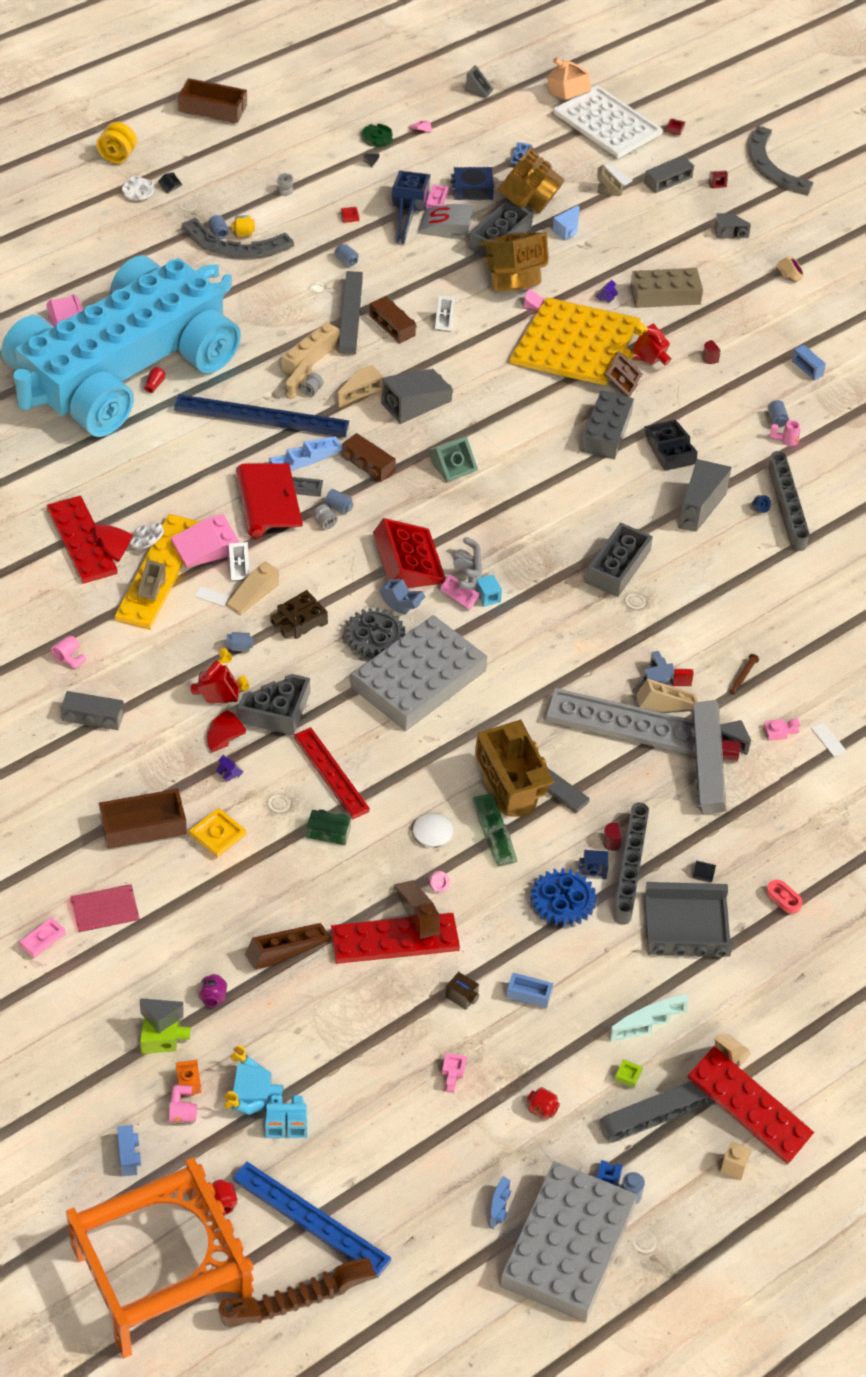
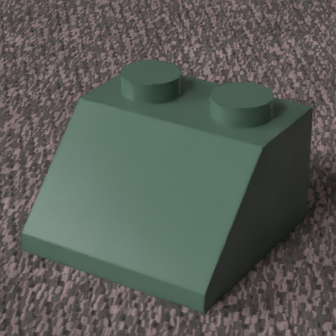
(453, 459)

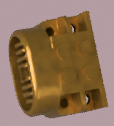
(531, 182)
(516, 260)
(512, 768)

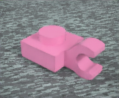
(779, 729)
(454, 1068)

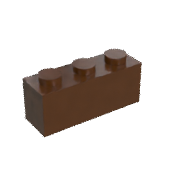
(392, 319)
(368, 457)

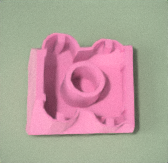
(63, 308)

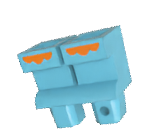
(279, 1113)

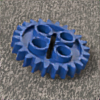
(566, 892)

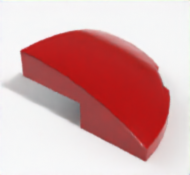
(113, 540)
(224, 728)

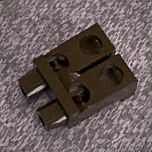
(299, 615)

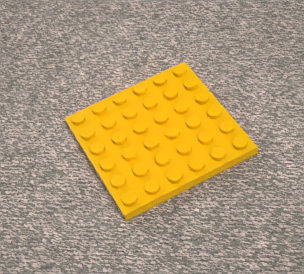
(574, 340)

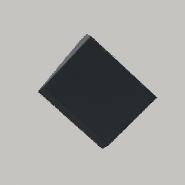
(704, 871)

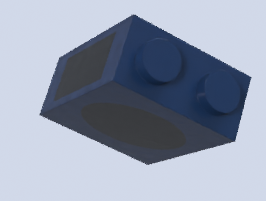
(472, 183)

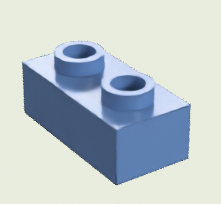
(808, 362)
(529, 990)
(128, 1158)

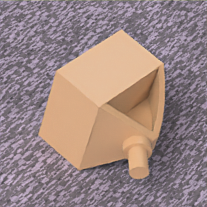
(568, 80)

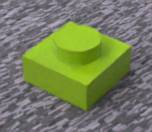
(628, 1073)

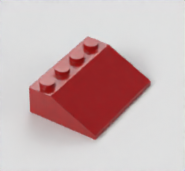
(408, 553)

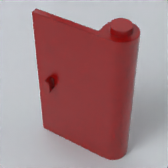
(264, 496)

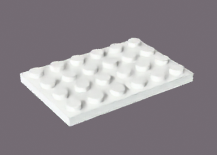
(607, 121)

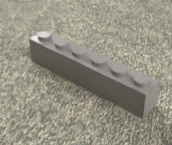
(709, 757)

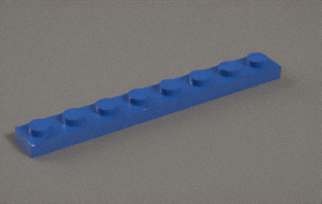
(309, 1217)

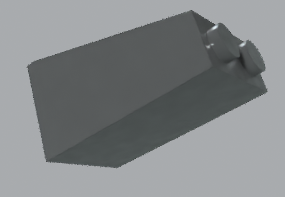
(414, 394)
(704, 493)

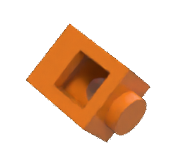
(188, 1075)

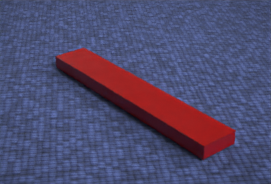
(331, 773)

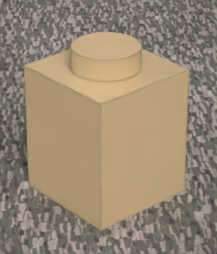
(736, 1160)

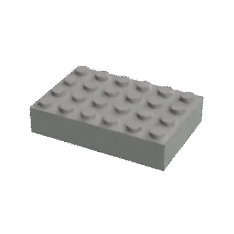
(419, 672)
(568, 1241)

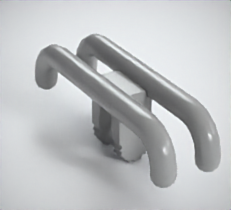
(470, 564)

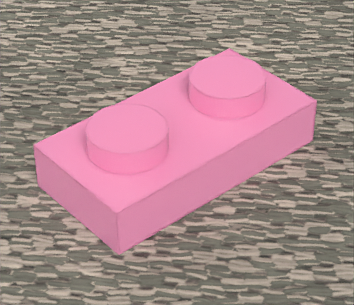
(437, 196)
(466, 597)
(42, 937)

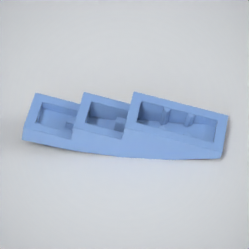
(310, 453)

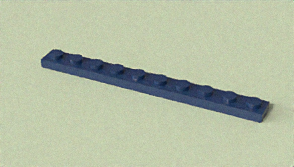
(262, 415)

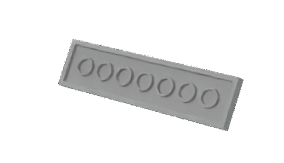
(621, 721)

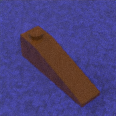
(419, 909)
(282, 945)

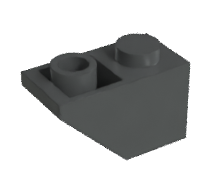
(731, 226)

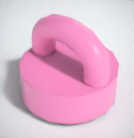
(439, 881)

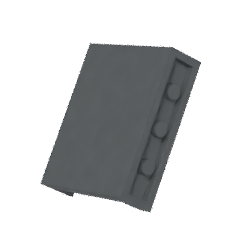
(687, 919)

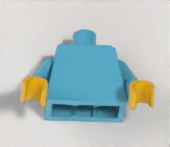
(251, 1086)

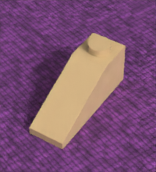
(361, 384)
(254, 588)
(664, 698)

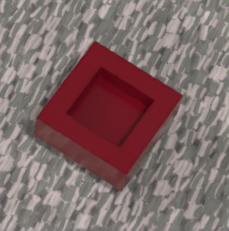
(675, 126)

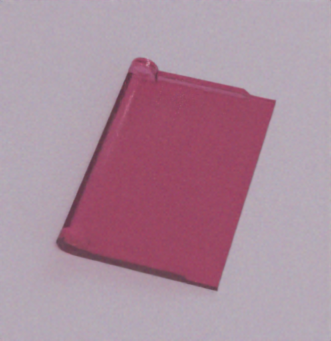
(105, 908)

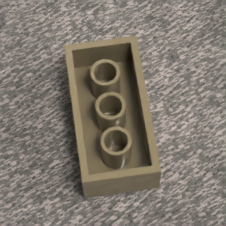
(666, 287)

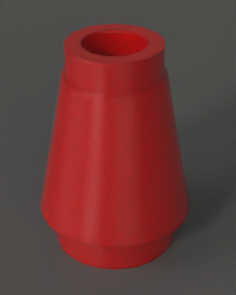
(155, 378)

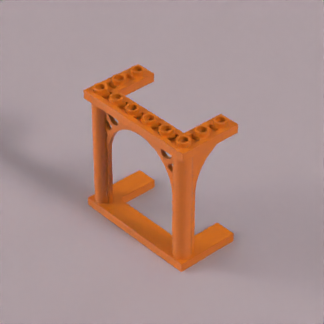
(228, 1276)

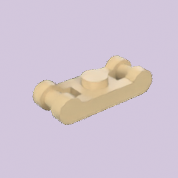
(298, 377)

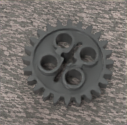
(373, 631)

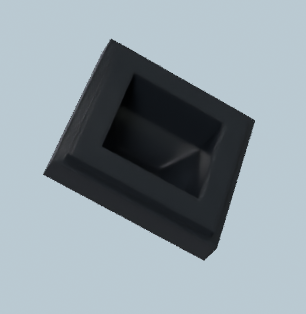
(371, 159)

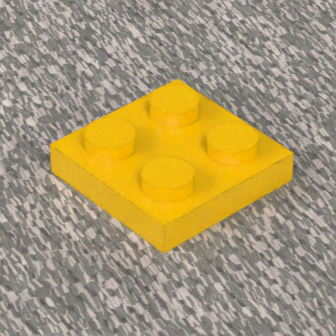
(217, 832)

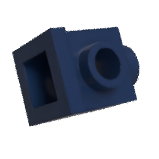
(594, 863)

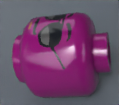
(212, 990)

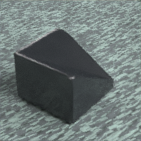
(169, 182)

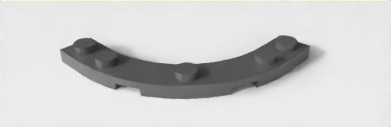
(769, 170)
(233, 248)

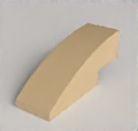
(732, 1048)

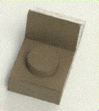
(608, 182)
(151, 580)

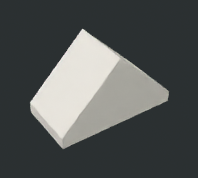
(445, 313)
(239, 560)

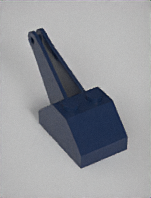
(411, 192)

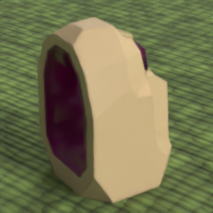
(790, 268)

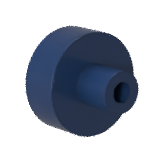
(761, 503)

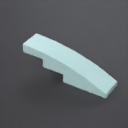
(643, 1020)

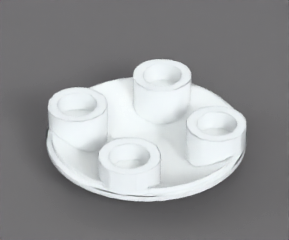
(138, 188)
(147, 536)
(433, 830)

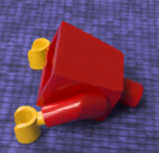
(650, 345)
(218, 682)

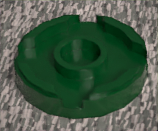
(377, 135)

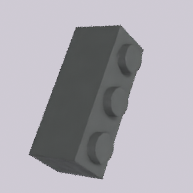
(669, 174)
(92, 710)

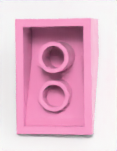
(205, 541)

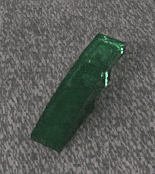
(494, 830)

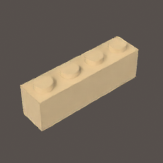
(312, 347)

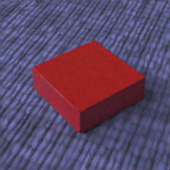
(350, 214)
(682, 677)

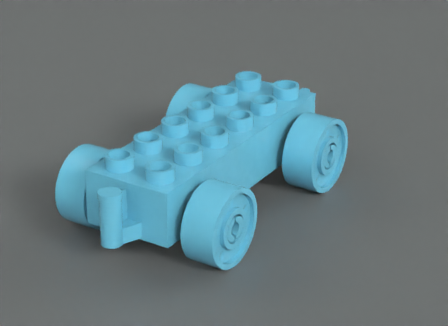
(145, 318)

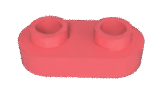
(784, 897)

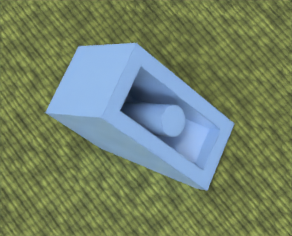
(566, 223)

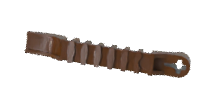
(250, 1310)

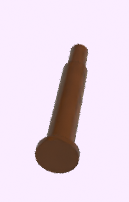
(745, 671)

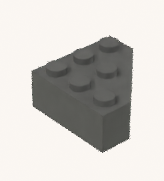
(276, 704)

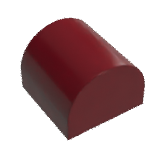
(718, 179)
(711, 352)
(730, 750)
(612, 837)

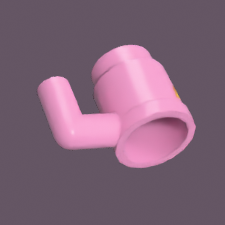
(790, 434)
(65, 648)
(182, 1111)

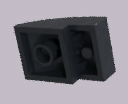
(671, 444)

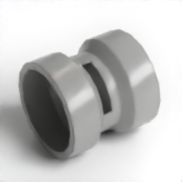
(285, 185)
(312, 384)
(325, 516)

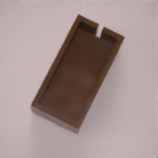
(212, 100)
(142, 818)

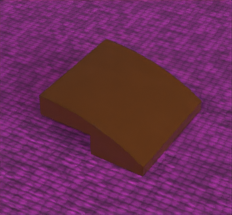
(623, 374)

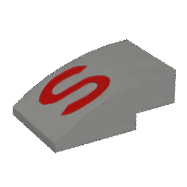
(447, 219)

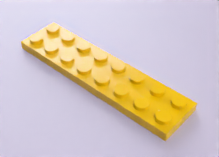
(143, 611)

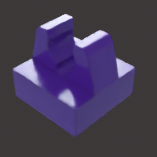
(607, 292)
(230, 767)

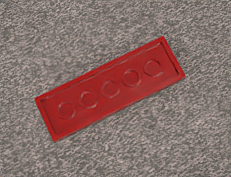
(77, 534)
(391, 939)
(750, 1105)

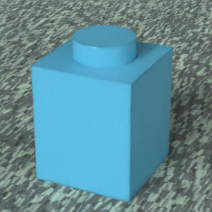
(489, 590)

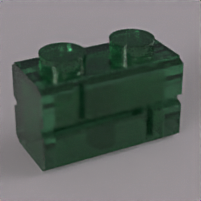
(328, 827)

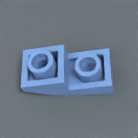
(519, 151)
(499, 1201)

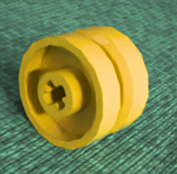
(116, 142)

